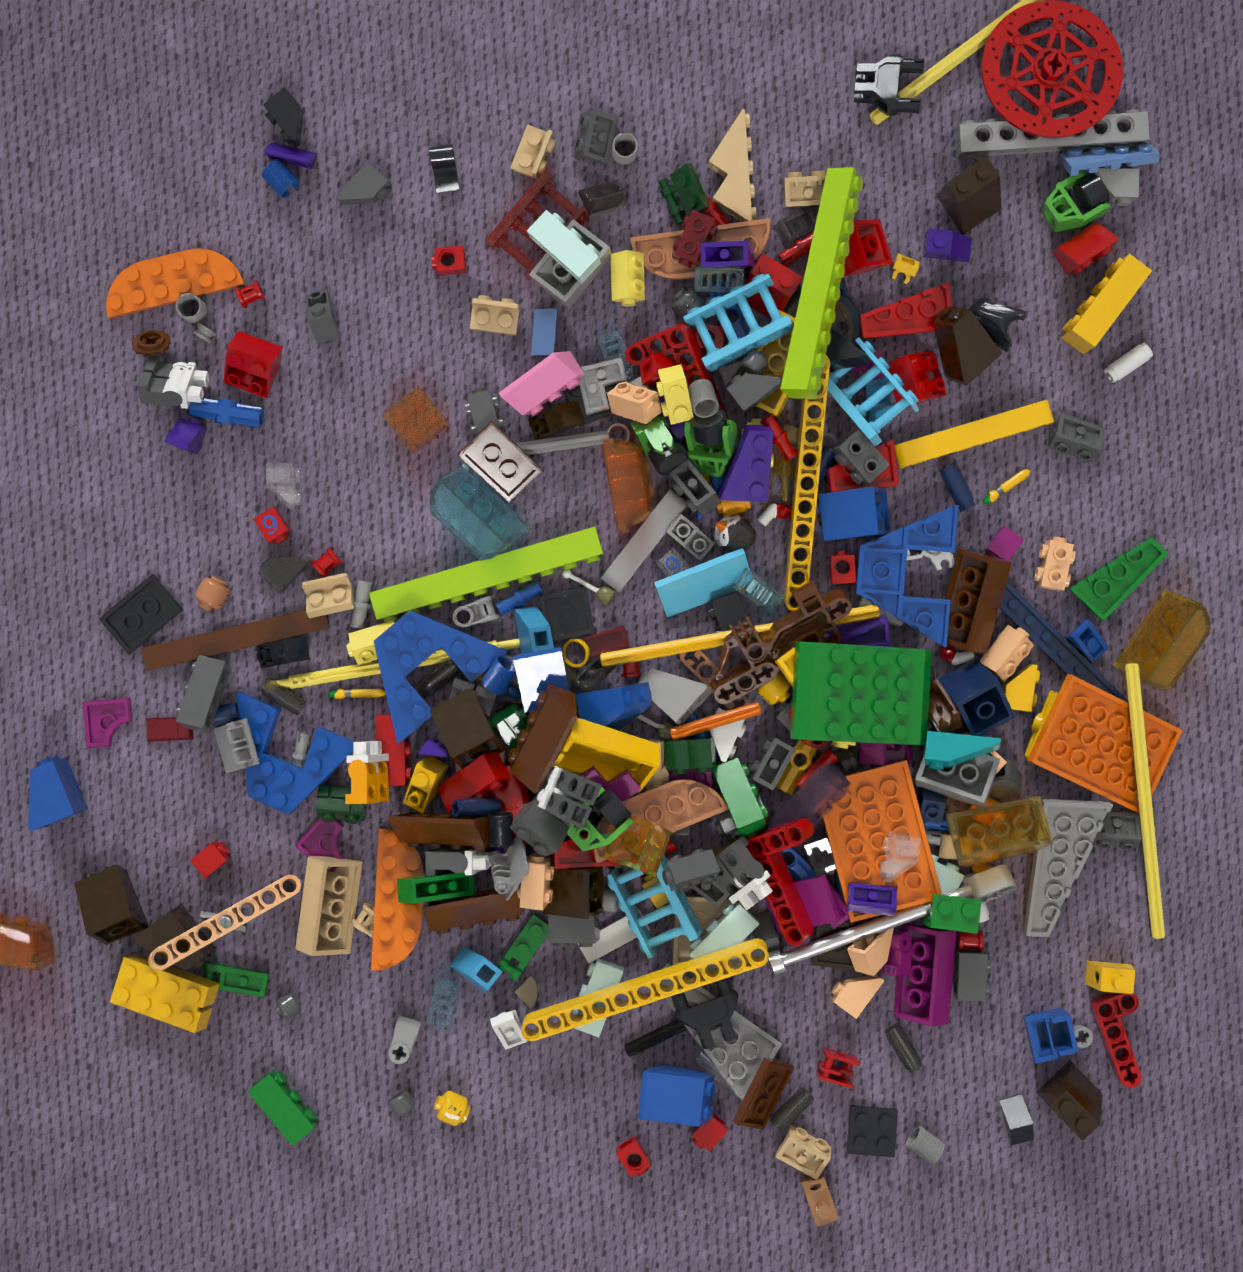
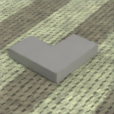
(595, 379)

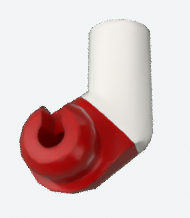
(775, 510)
(954, 657)

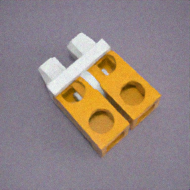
(368, 773)

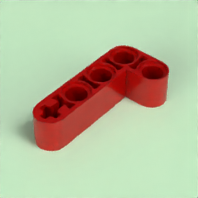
(1119, 1038)

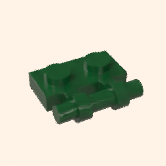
(689, 191)

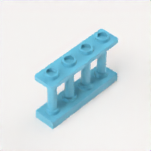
(757, 336)
(858, 412)
(678, 906)

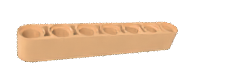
(214, 927)

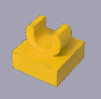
(905, 265)

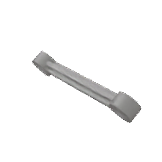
(568, 442)

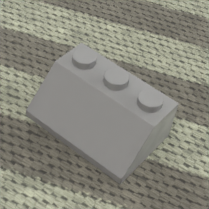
(561, 283)
(964, 782)

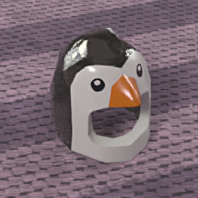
(735, 533)

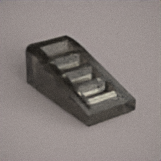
(784, 234)

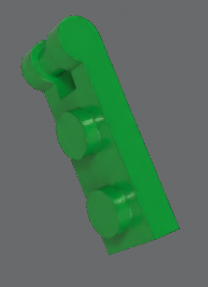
(524, 946)
(238, 979)

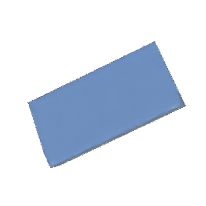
(544, 332)

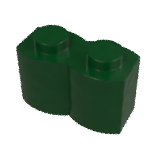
(690, 755)

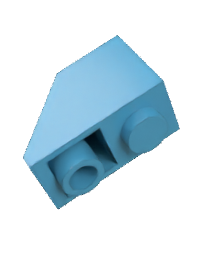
(532, 630)
(475, 969)

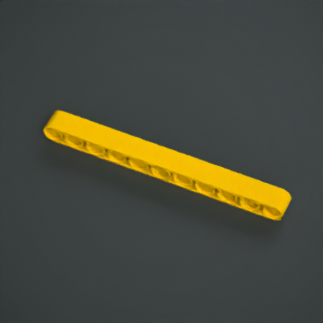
(810, 494)
(652, 981)

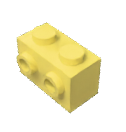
(675, 393)

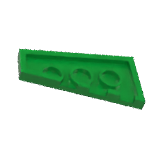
(1116, 580)

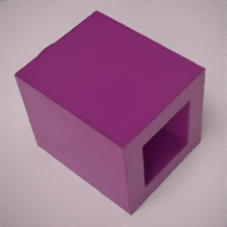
(1004, 544)

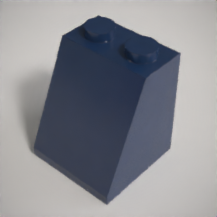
(977, 697)

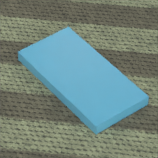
(701, 583)

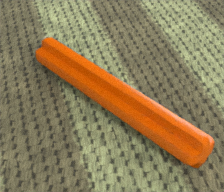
(715, 721)

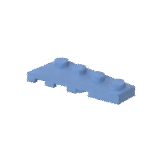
(1090, 160)

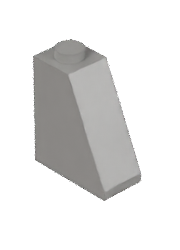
(675, 694)

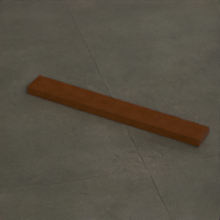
(232, 639)

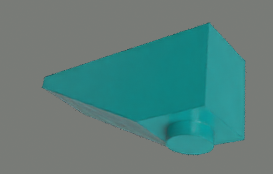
(952, 749)

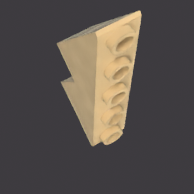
(733, 164)

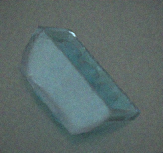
(475, 514)

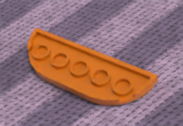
(168, 277)
(395, 923)

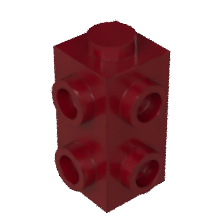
(697, 230)

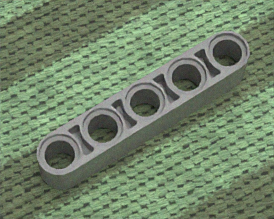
(644, 540)

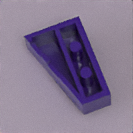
(750, 468)
(869, 634)

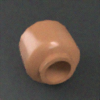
(212, 593)

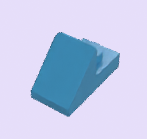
(882, 406)

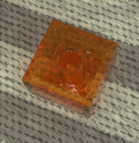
(416, 419)

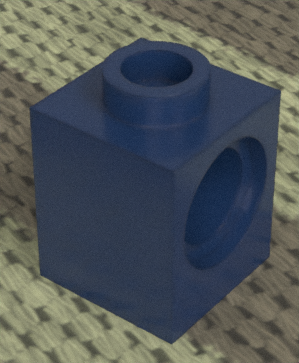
(931, 805)

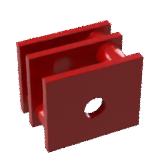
(827, 1067)

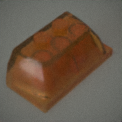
(627, 482)
(25, 943)

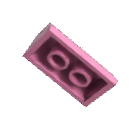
(543, 383)

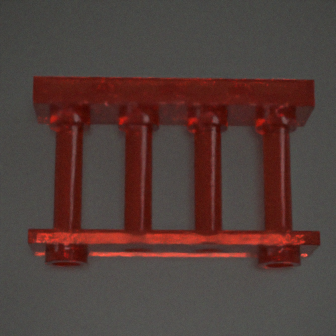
(529, 203)

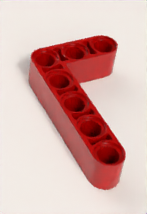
(678, 349)
(780, 876)

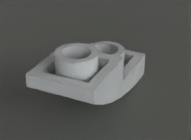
(690, 537)

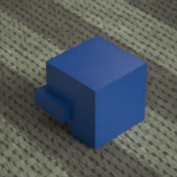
(1050, 1035)

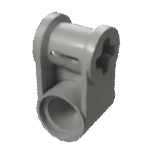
(477, 612)
(404, 1036)

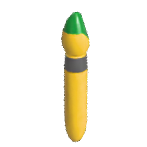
(1006, 486)
(356, 693)

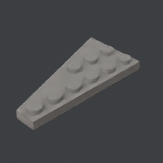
(1057, 865)
(737, 1058)

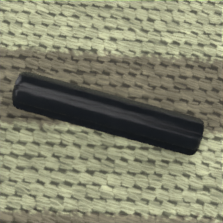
(654, 1037)

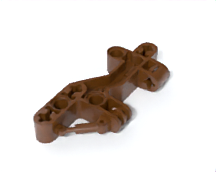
(808, 619)

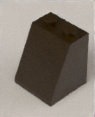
(972, 195)
(963, 345)
(466, 728)
(576, 892)
(110, 905)
(167, 928)
(1073, 1099)

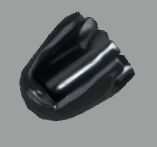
(996, 320)

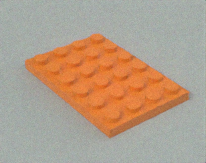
(1092, 743)
(873, 806)

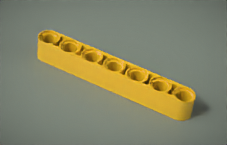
(973, 434)

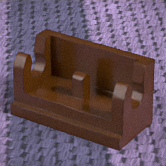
(942, 710)

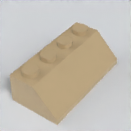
(328, 906)

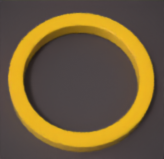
(586, 650)

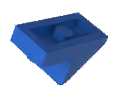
(1088, 641)

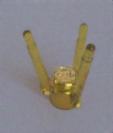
(783, 470)

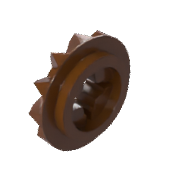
(157, 343)

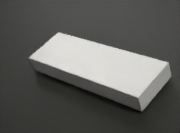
(610, 939)

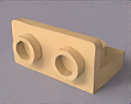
(533, 151)
(803, 190)
(494, 315)
(328, 595)
(804, 1152)

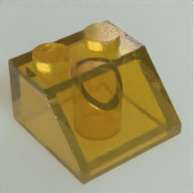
(639, 846)

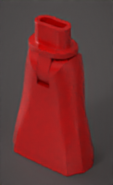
(512, 795)

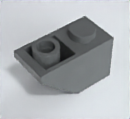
(321, 316)

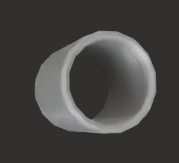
(628, 138)
(182, 302)
(703, 398)
(926, 1146)

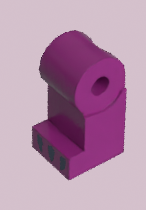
(899, 955)

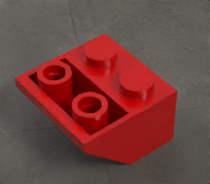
(1085, 247)
(252, 364)
(919, 375)

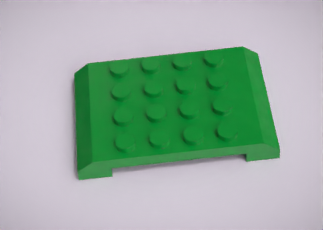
(860, 693)

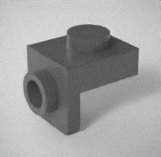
(820, 855)

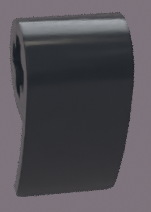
(444, 168)

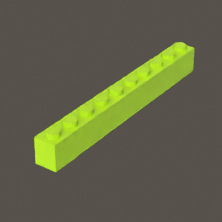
(821, 283)
(488, 573)

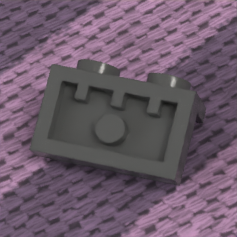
(595, 136)
(1077, 438)
(1119, 830)

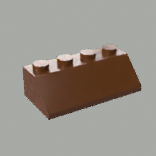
(975, 599)
(543, 736)
(440, 829)
(468, 910)

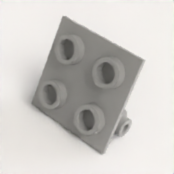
(236, 745)
(509, 868)

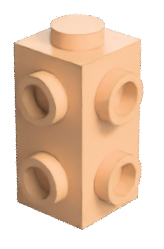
(634, 402)
(1055, 564)
(1007, 652)
(535, 887)

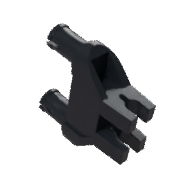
(879, 84)
(709, 1013)

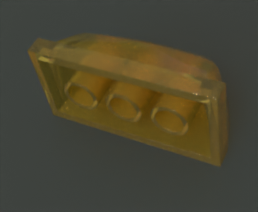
(1166, 640)
(999, 831)

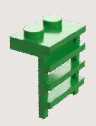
(954, 913)

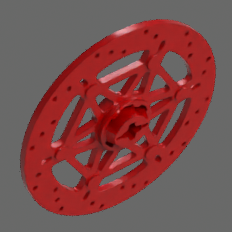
(1060, 62)

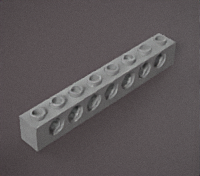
(969, 146)

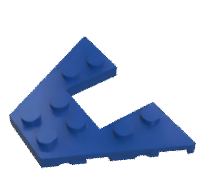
(883, 569)
(411, 643)
(279, 781)

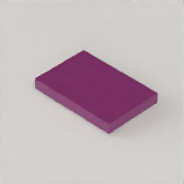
(817, 901)

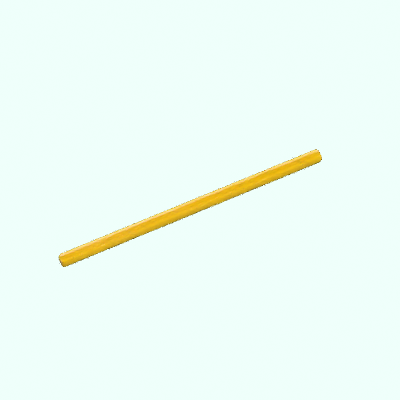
(709, 641)

